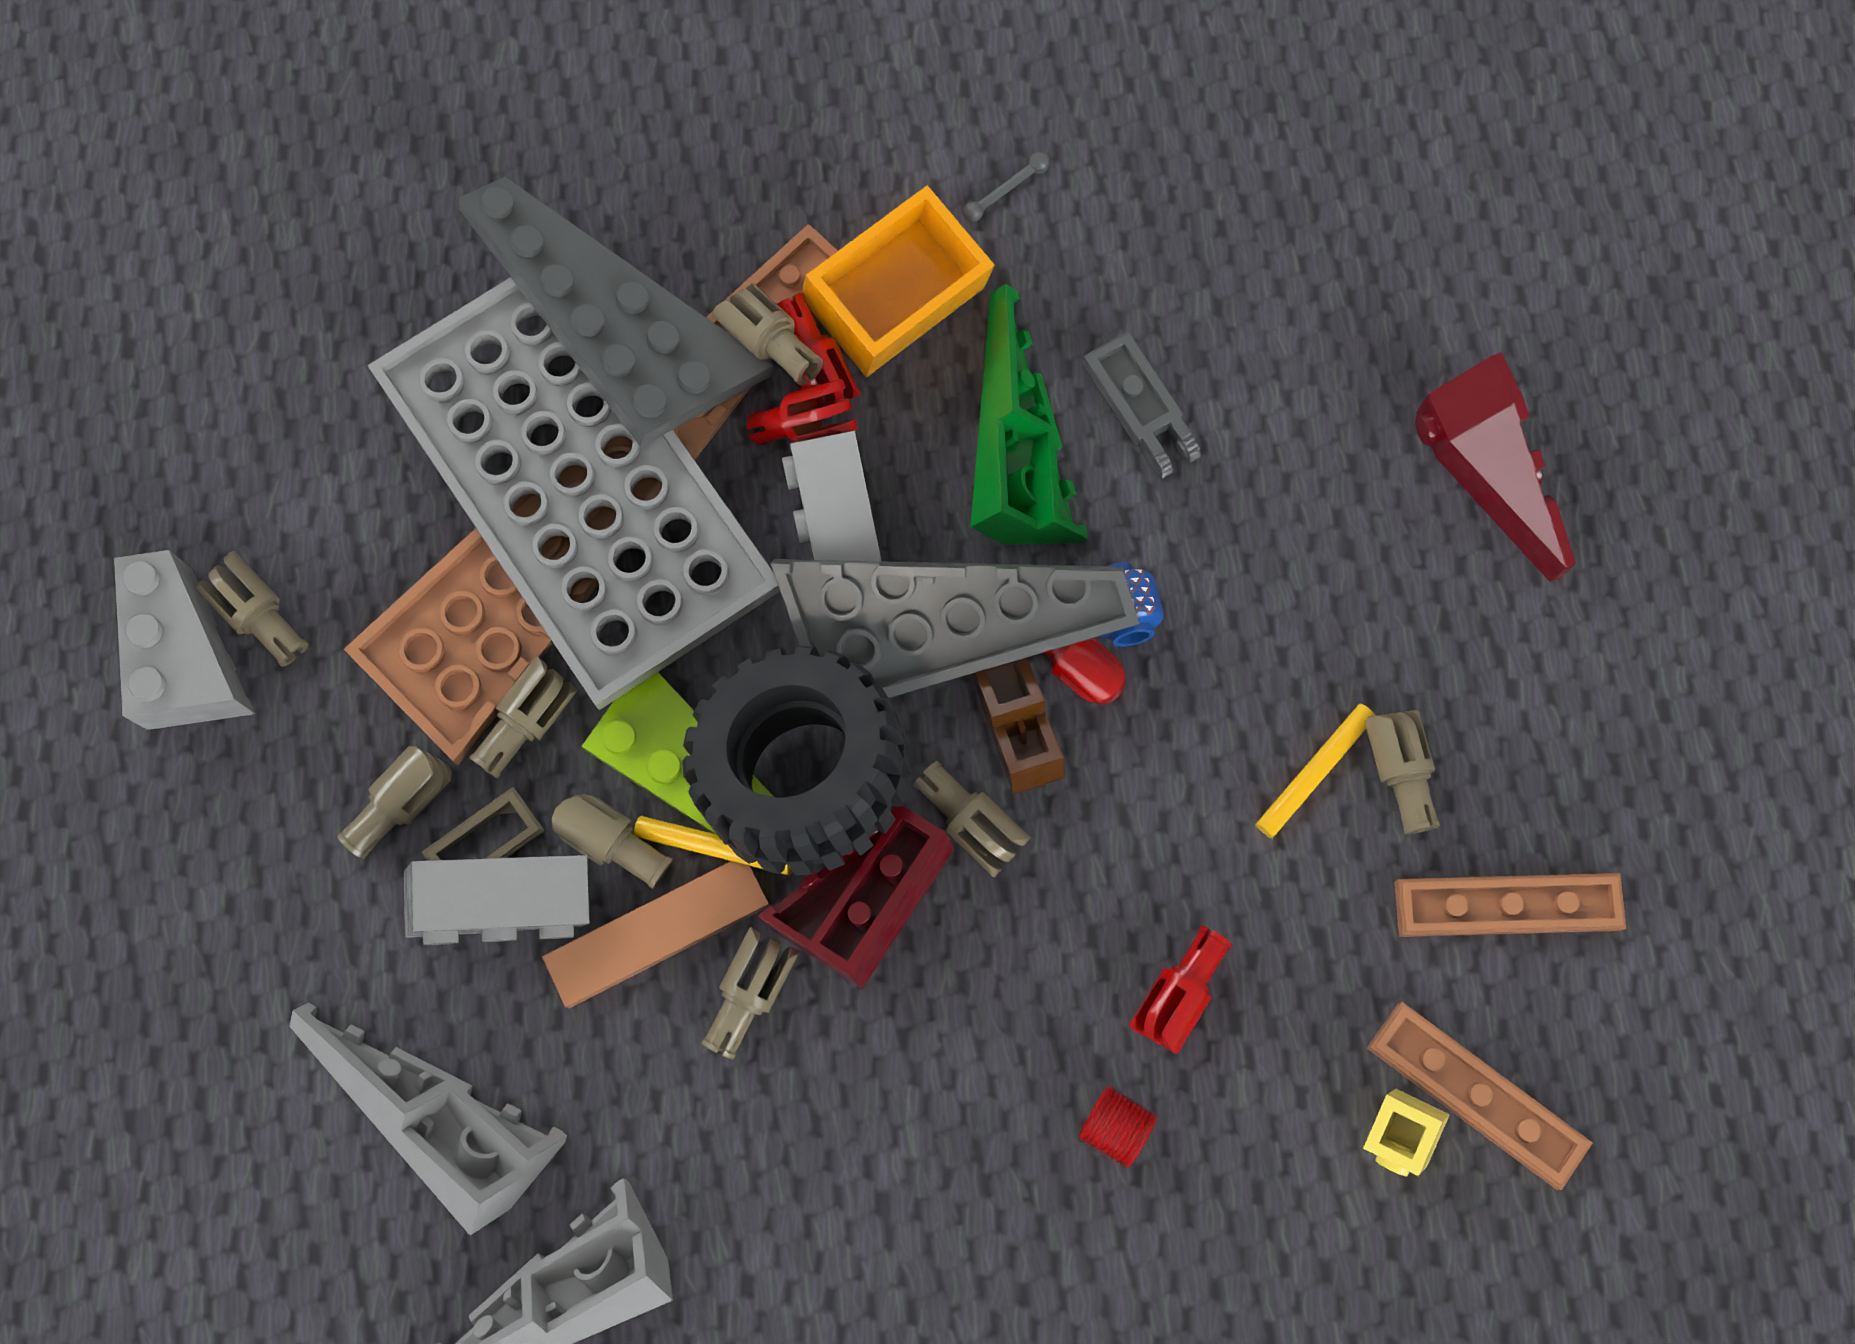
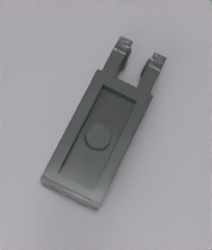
(1140, 401)

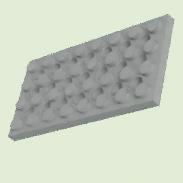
(564, 511)

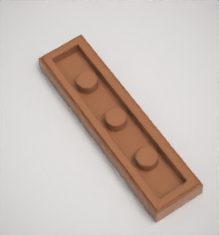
(1510, 905)
(654, 932)
(1480, 1096)

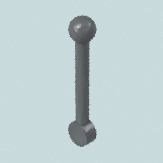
(1037, 164)

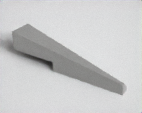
(458, 1146)
(588, 1285)

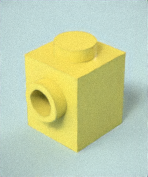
(1405, 1133)

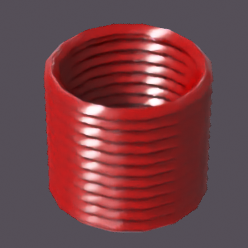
(1118, 1127)

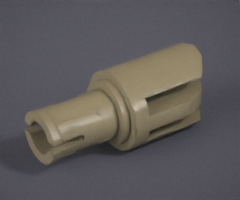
(767, 332)
(251, 607)
(524, 715)
(1405, 766)
(396, 798)
(972, 815)
(607, 837)
(744, 998)

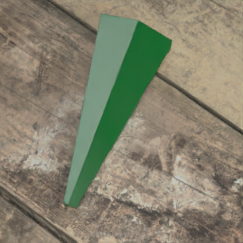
(1016, 468)

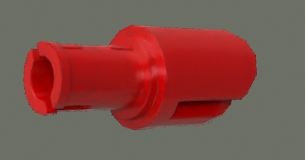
(834, 364)
(801, 416)
(1089, 670)
(1181, 993)

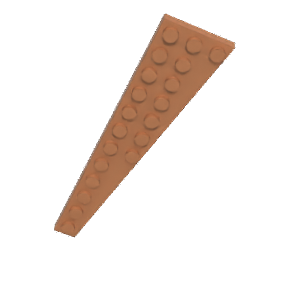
(465, 628)

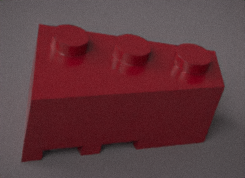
(859, 908)

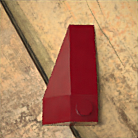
(1483, 446)

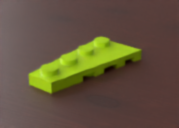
(645, 740)

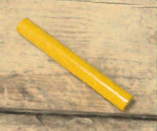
(1314, 772)
(689, 839)

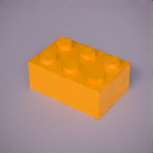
(896, 280)

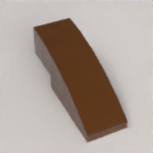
(1020, 725)

